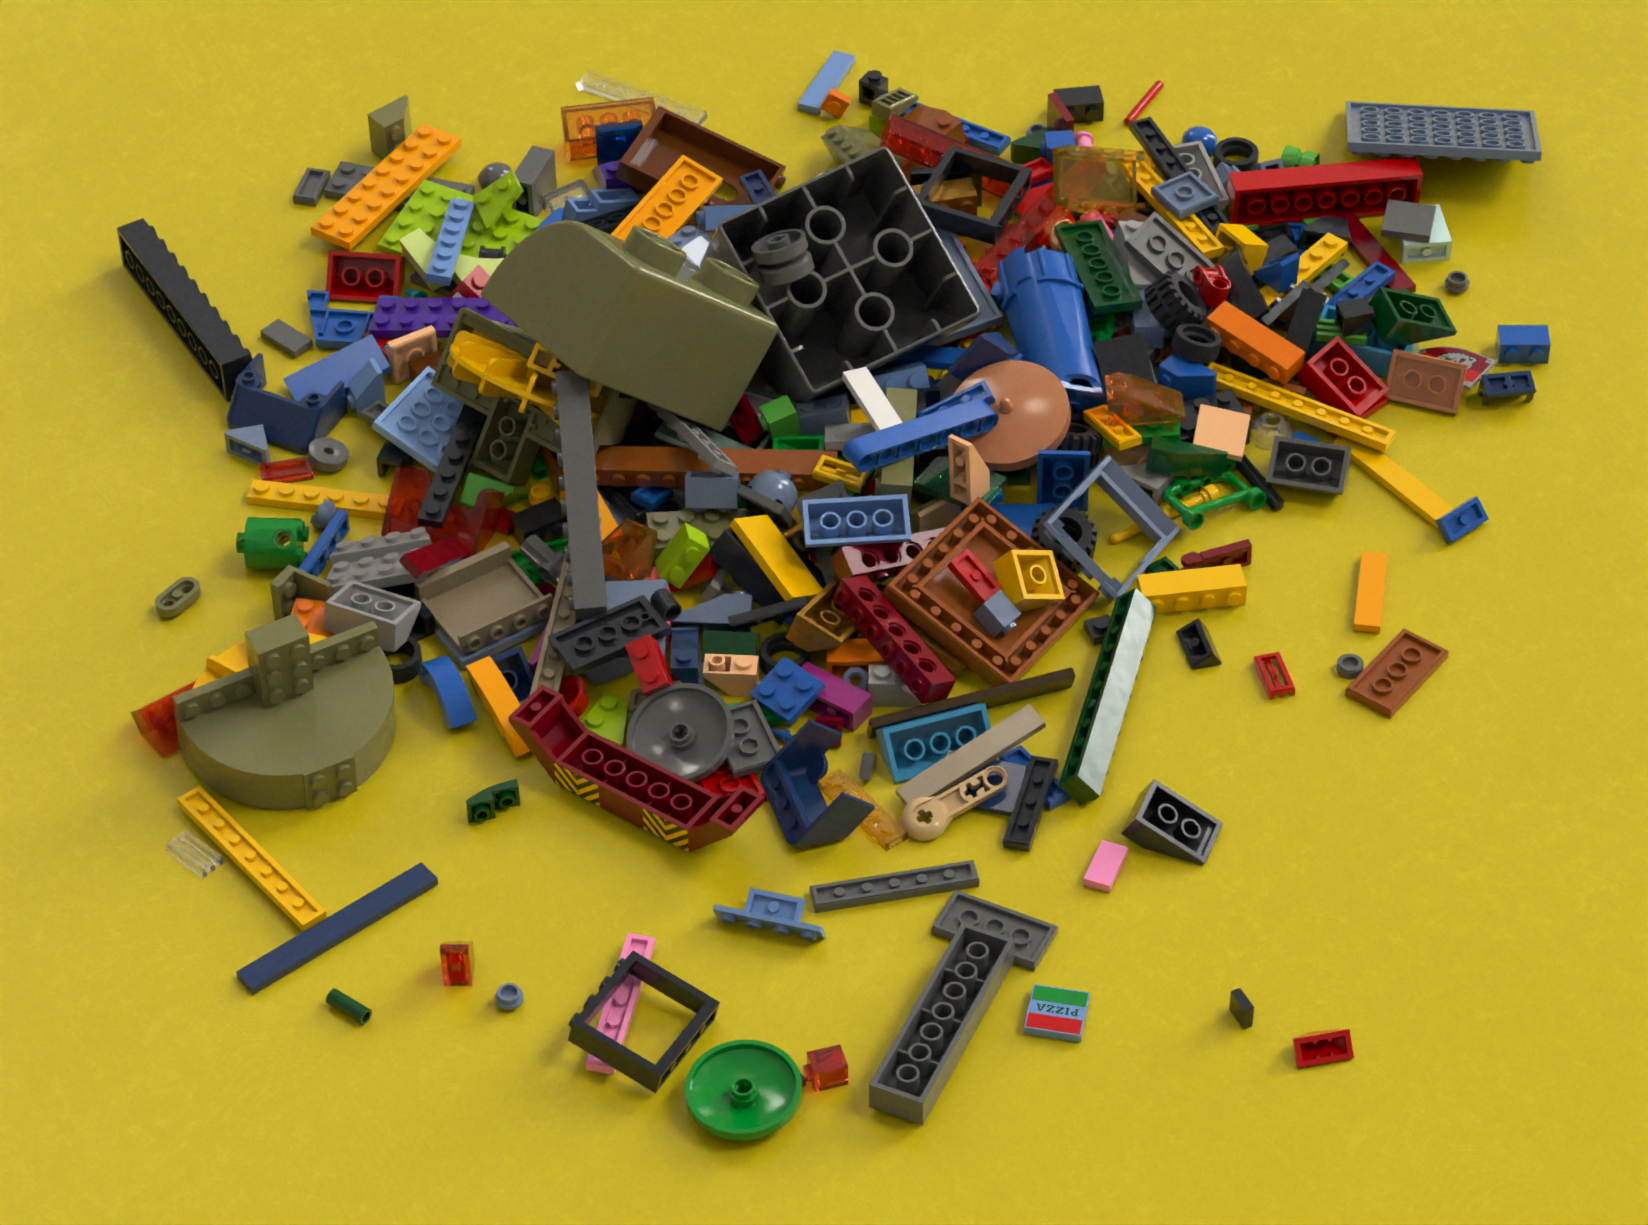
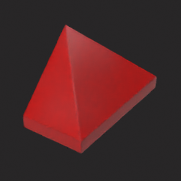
(1322, 1047)

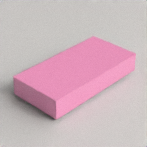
(1105, 866)

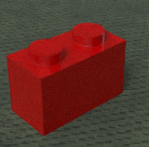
(649, 664)

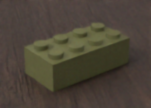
(710, 522)

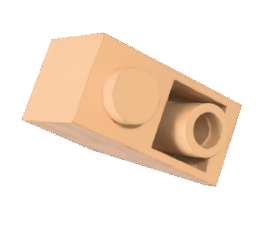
(732, 673)

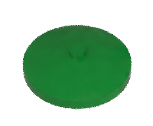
(743, 1090)

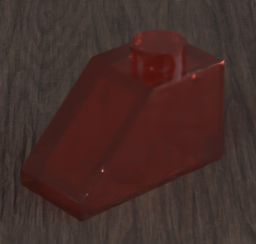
(457, 963)

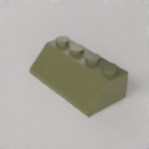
(849, 143)

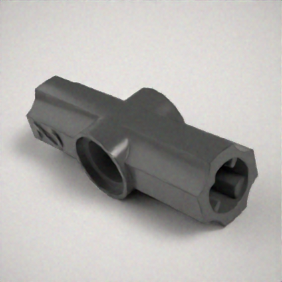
(543, 558)

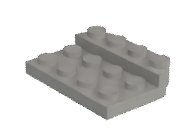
(376, 559)

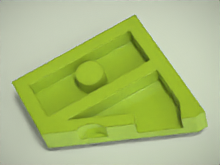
(497, 199)
(608, 718)

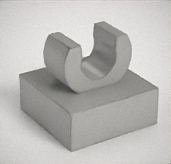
(715, 586)

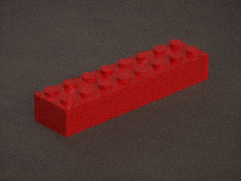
(1312, 191)

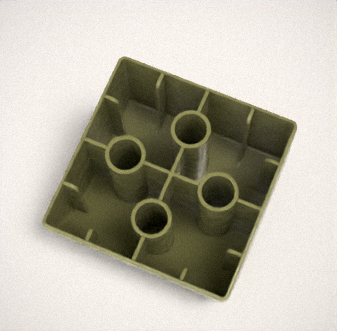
(637, 316)

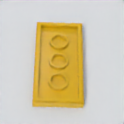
(776, 557)

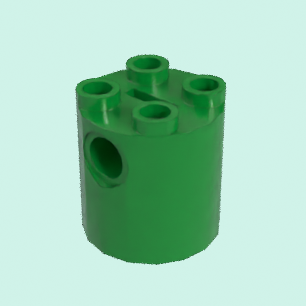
(265, 541)

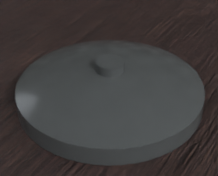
(683, 730)

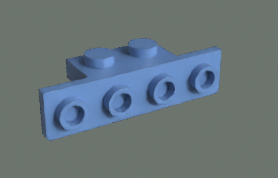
(772, 911)

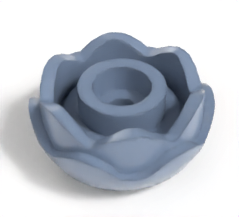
(324, 514)

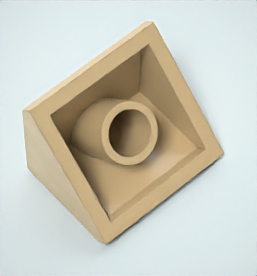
(933, 515)

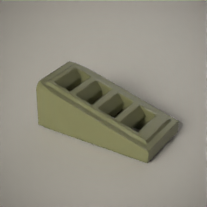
(893, 102)

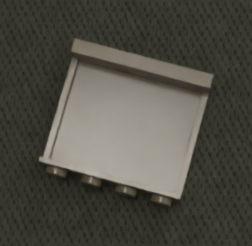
(482, 599)

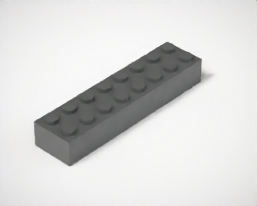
(941, 1023)

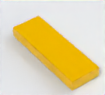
(1119, 436)

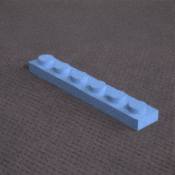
(450, 241)

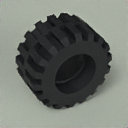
(1175, 301)
(1082, 438)
(1076, 526)

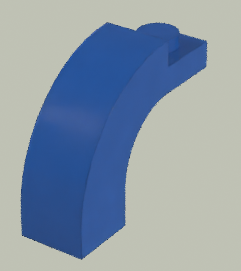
(449, 691)

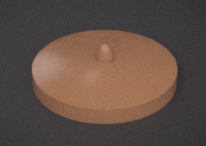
(1030, 411)

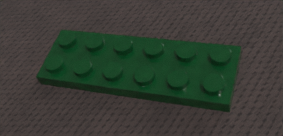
(1099, 267)

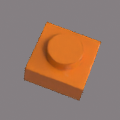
(835, 103)

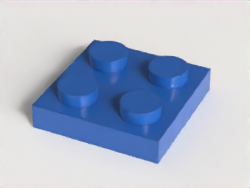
(787, 691)

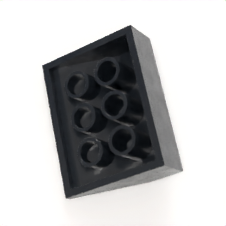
(744, 570)

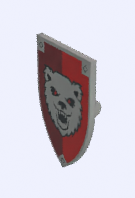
(1477, 363)

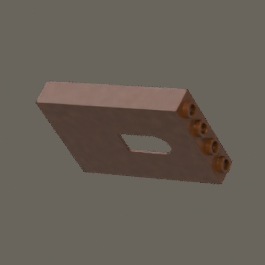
(671, 136)

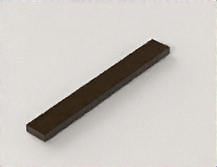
(991, 697)

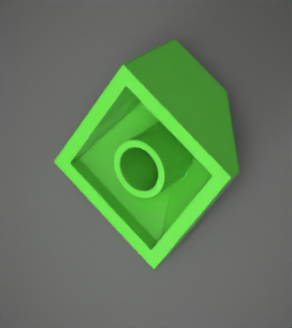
(477, 482)

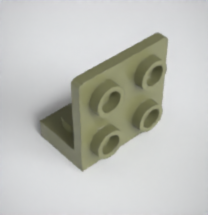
(294, 584)

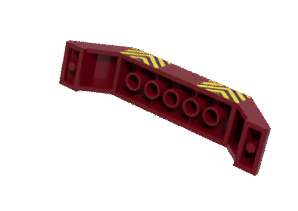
(624, 780)

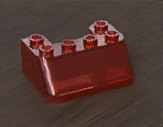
(468, 526)

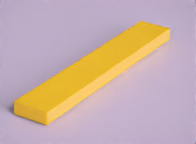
(1397, 480)

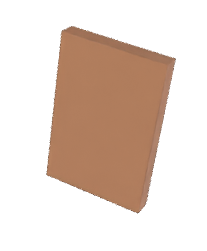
(1425, 381)

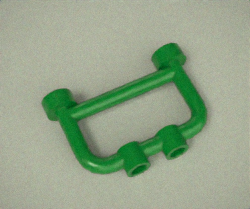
(1194, 516)

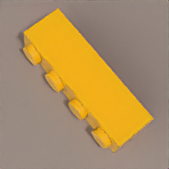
(1194, 588)

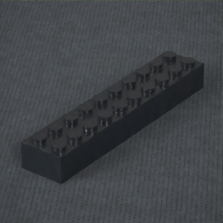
(183, 305)

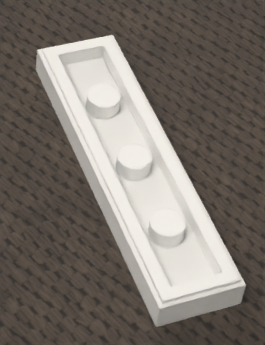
(870, 398)

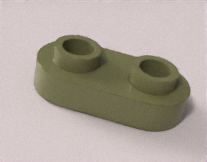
(177, 597)

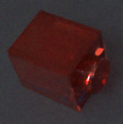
(826, 1068)

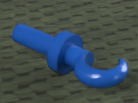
(784, 735)

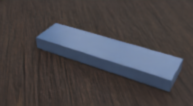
(829, 77)

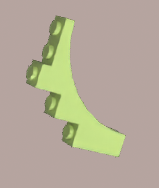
(419, 249)

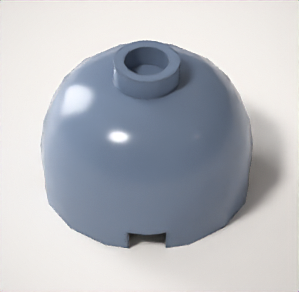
(776, 487)

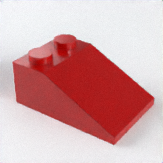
(1342, 379)

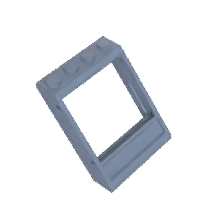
(1134, 503)

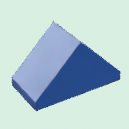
(1280, 272)

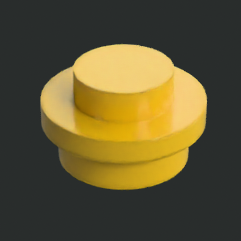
(540, 493)

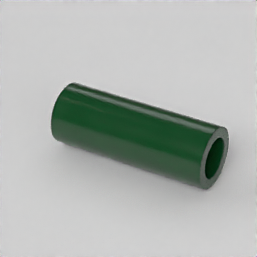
(348, 1006)

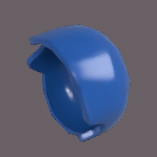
(1202, 134)

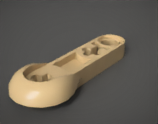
(948, 805)

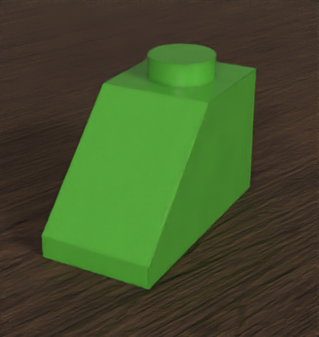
(779, 418)

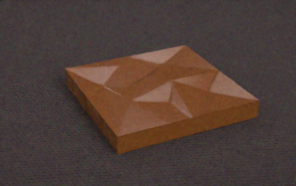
(945, 608)

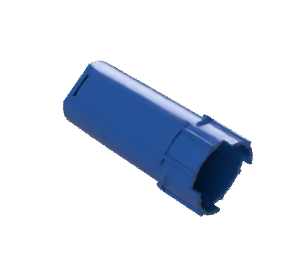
(1051, 321)

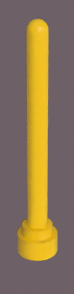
(1206, 494)

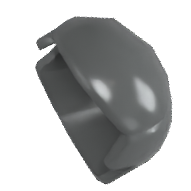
(491, 173)

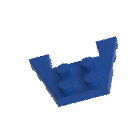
(337, 326)

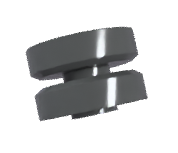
(783, 257)

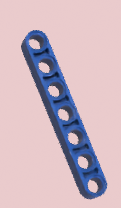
(919, 435)

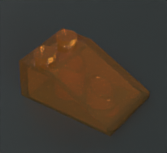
(1141, 401)

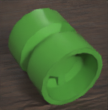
(1293, 157)

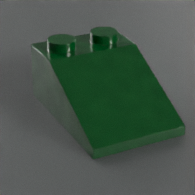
(1409, 317)

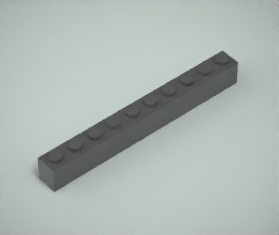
(581, 495)

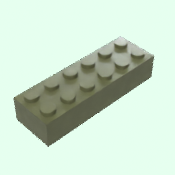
(898, 476)

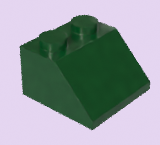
(730, 643)

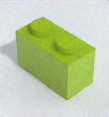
(682, 555)

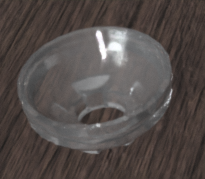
(1263, 434)

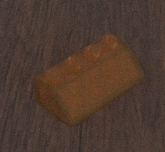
(580, 123)

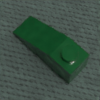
(1183, 458)

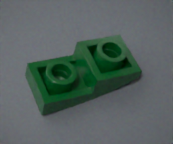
(499, 796)

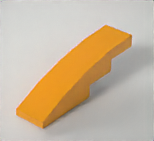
(497, 700)

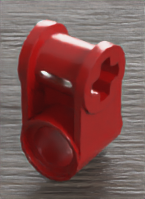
(1212, 284)

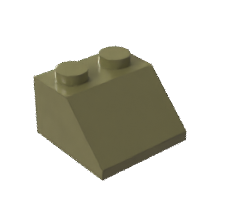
(389, 126)

